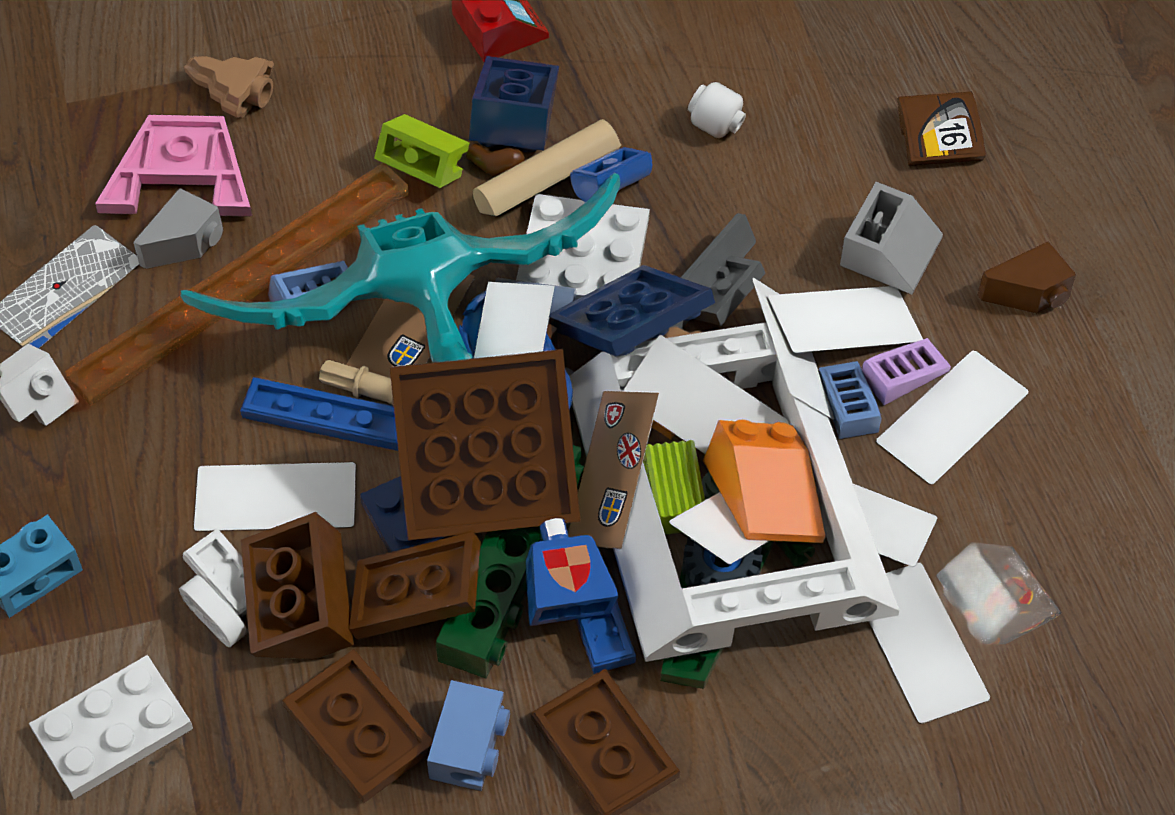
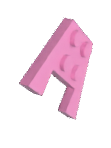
(178, 152)

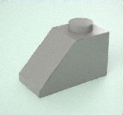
(179, 231)

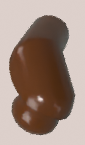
(494, 162)

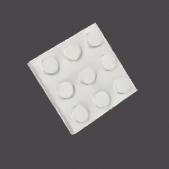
(601, 254)

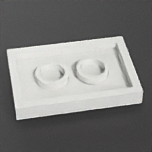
(111, 726)

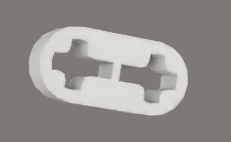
(213, 611)

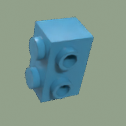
(34, 564)

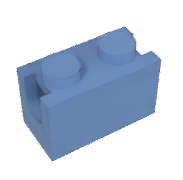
(467, 735)

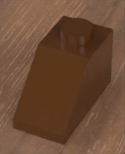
(1029, 281)

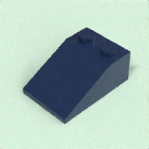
(513, 104)

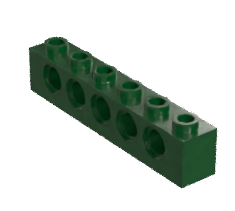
(478, 649)

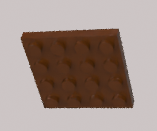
(484, 443)

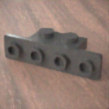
(726, 270)

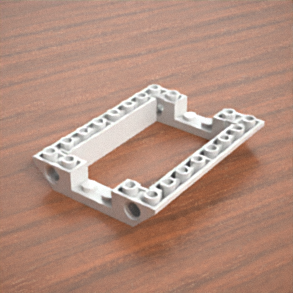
(704, 616)

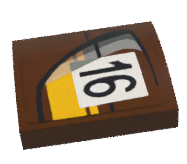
(941, 128)

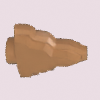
(234, 82)

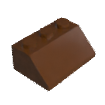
(296, 590)

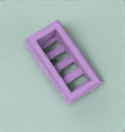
(891, 389)

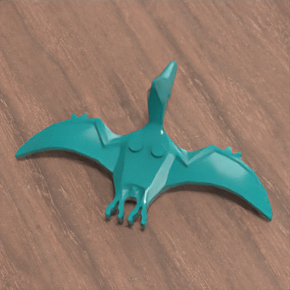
(417, 264)

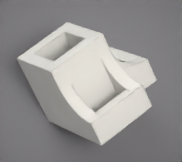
(34, 385)

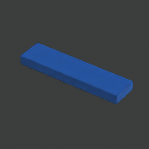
(320, 413)

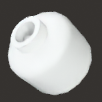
(716, 109)

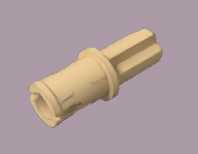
(357, 381)

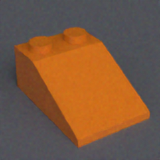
(766, 480)

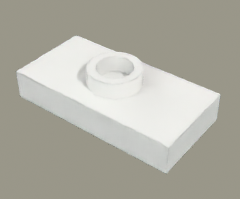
(221, 568)

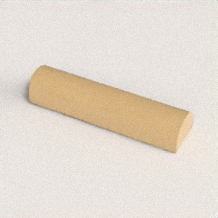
(545, 168)

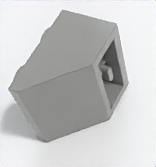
(891, 239)

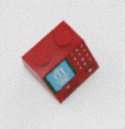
(498, 25)

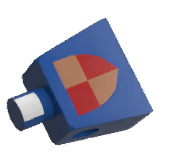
(566, 577)

